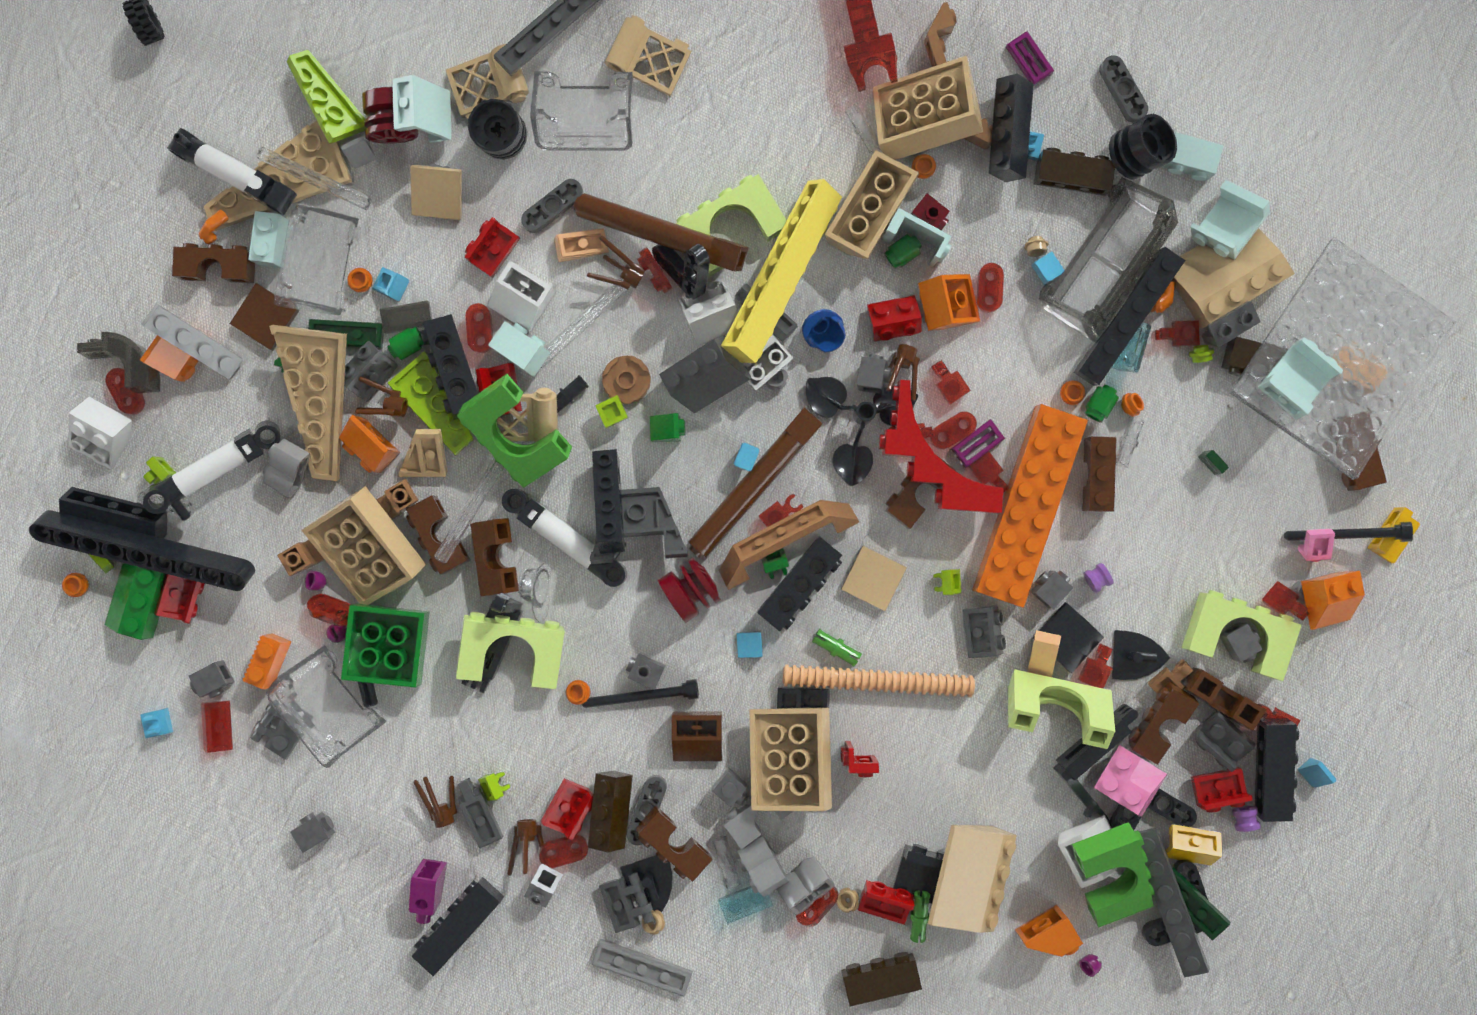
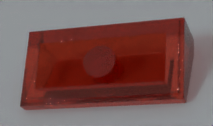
(216, 726)

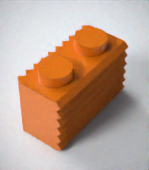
(266, 660)

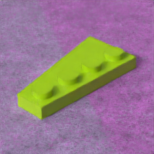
(327, 101)
(424, 398)

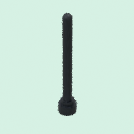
(1400, 532)
(688, 689)

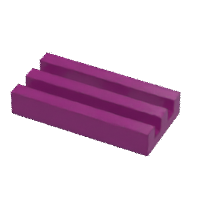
(1021, 62)
(961, 456)

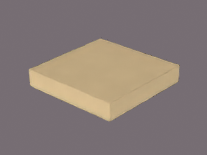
(436, 192)
(873, 578)

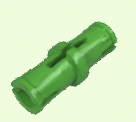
(836, 647)
(919, 916)

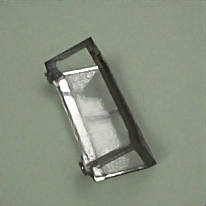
(1111, 259)

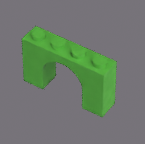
(522, 462)
(1128, 893)

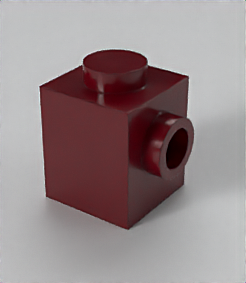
(931, 212)

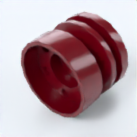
(378, 105)
(689, 589)

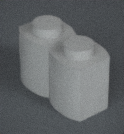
(285, 467)
(762, 866)
(805, 885)

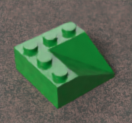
(385, 645)

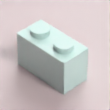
(1195, 157)
(268, 239)
(519, 348)

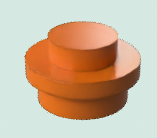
(924, 165)
(360, 280)
(1072, 392)
(1132, 404)
(75, 584)
(578, 692)

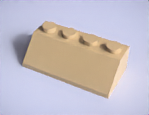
(870, 206)

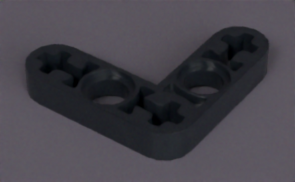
(688, 274)
(1165, 813)
(1162, 937)

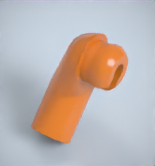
(211, 224)
(1165, 300)

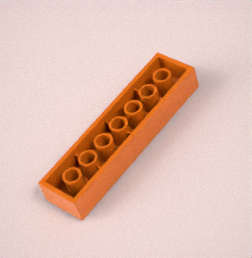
(1030, 505)

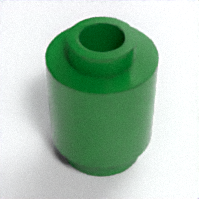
(903, 251)
(405, 343)
(1101, 403)

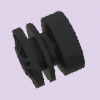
(488, 119)
(1143, 146)

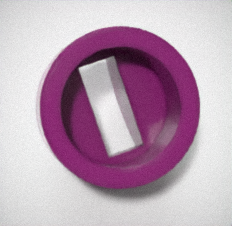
(315, 580)
(341, 632)
(1090, 965)

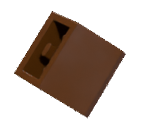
(697, 736)

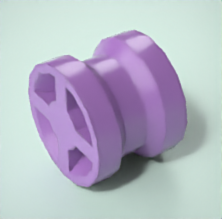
(1098, 578)
(1246, 818)

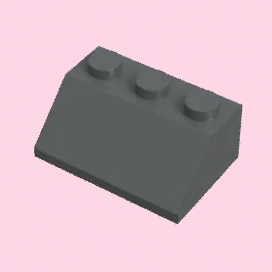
(704, 376)

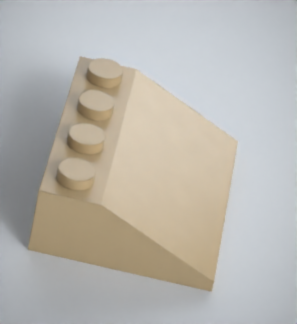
(927, 109)
(1219, 284)
(364, 547)
(790, 759)
(972, 878)

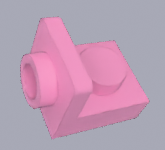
(1317, 545)

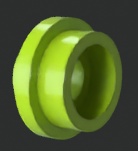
(1201, 353)

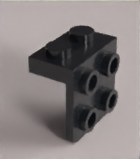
(919, 870)

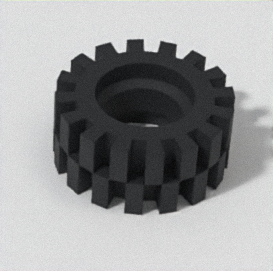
(143, 21)

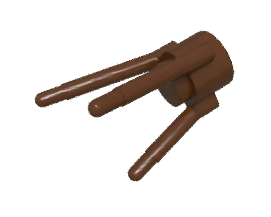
(630, 273)
(904, 358)
(393, 405)
(439, 813)
(526, 830)

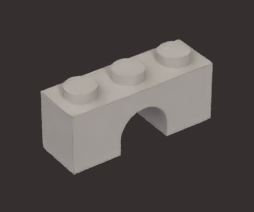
(742, 823)

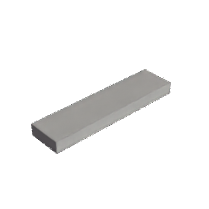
(642, 967)

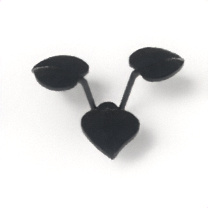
(825, 398)

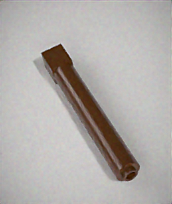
(659, 231)
(754, 483)

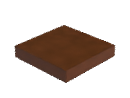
(259, 313)

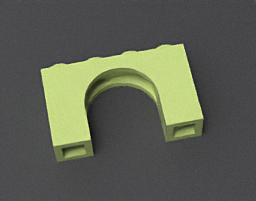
(748, 197)
(481, 632)
(1276, 633)
(1088, 703)

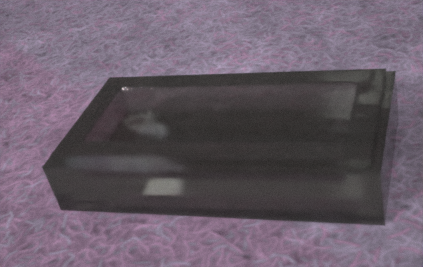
(405, 316)

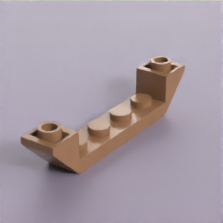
(941, 26)
(782, 534)
(305, 555)

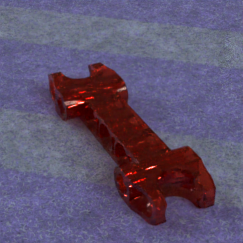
(868, 47)

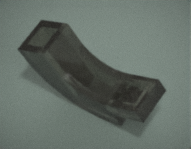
(138, 375)

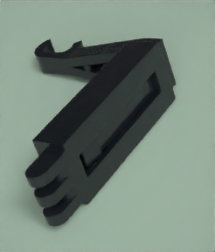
(500, 606)
(1082, 757)

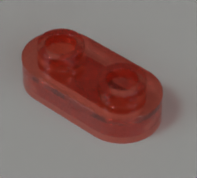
(659, 279)
(989, 288)
(478, 329)
(121, 394)
(953, 431)
(328, 609)
(564, 852)
(820, 909)

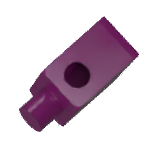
(426, 889)

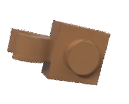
(1180, 671)

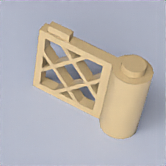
(629, 46)
(509, 87)
(540, 414)

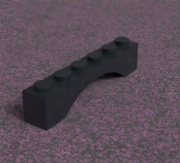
(1130, 316)

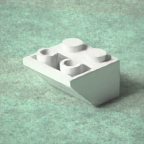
(520, 296)
(710, 313)
(771, 362)
(98, 432)
(1077, 834)

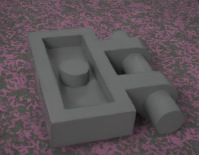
(281, 740)
(620, 905)

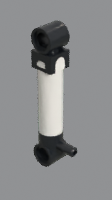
(254, 183)
(243, 448)
(561, 535)

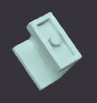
(422, 107)
(1231, 221)
(921, 230)
(1299, 377)

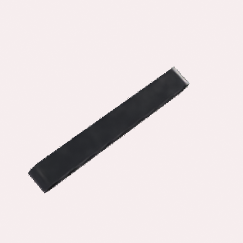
(142, 550)

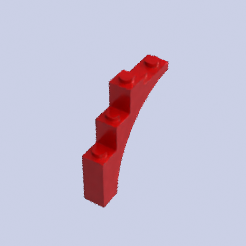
(926, 467)

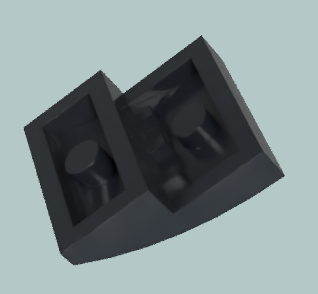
(1076, 634)
(802, 698)

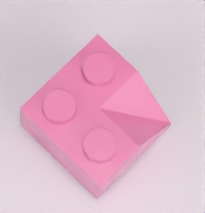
(1130, 781)

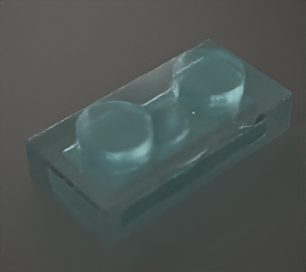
(1133, 353)
(743, 903)

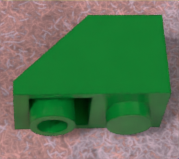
(666, 428)

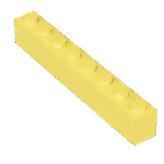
(781, 271)

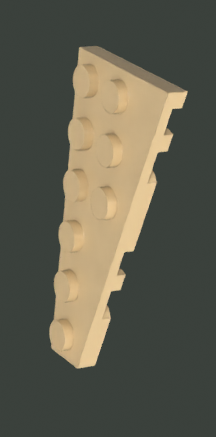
(308, 149)
(315, 385)

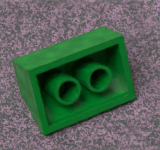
(135, 602)

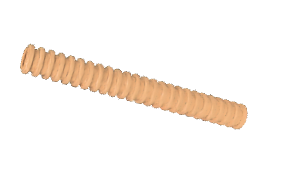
(879, 680)

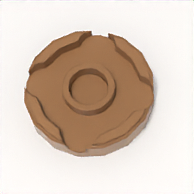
(626, 378)

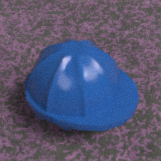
(824, 330)

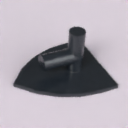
(1136, 655)
(655, 877)

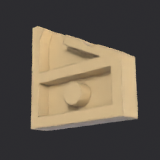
(425, 455)

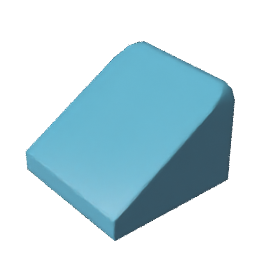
(1047, 268)
(390, 284)
(746, 457)
(749, 644)
(1316, 773)

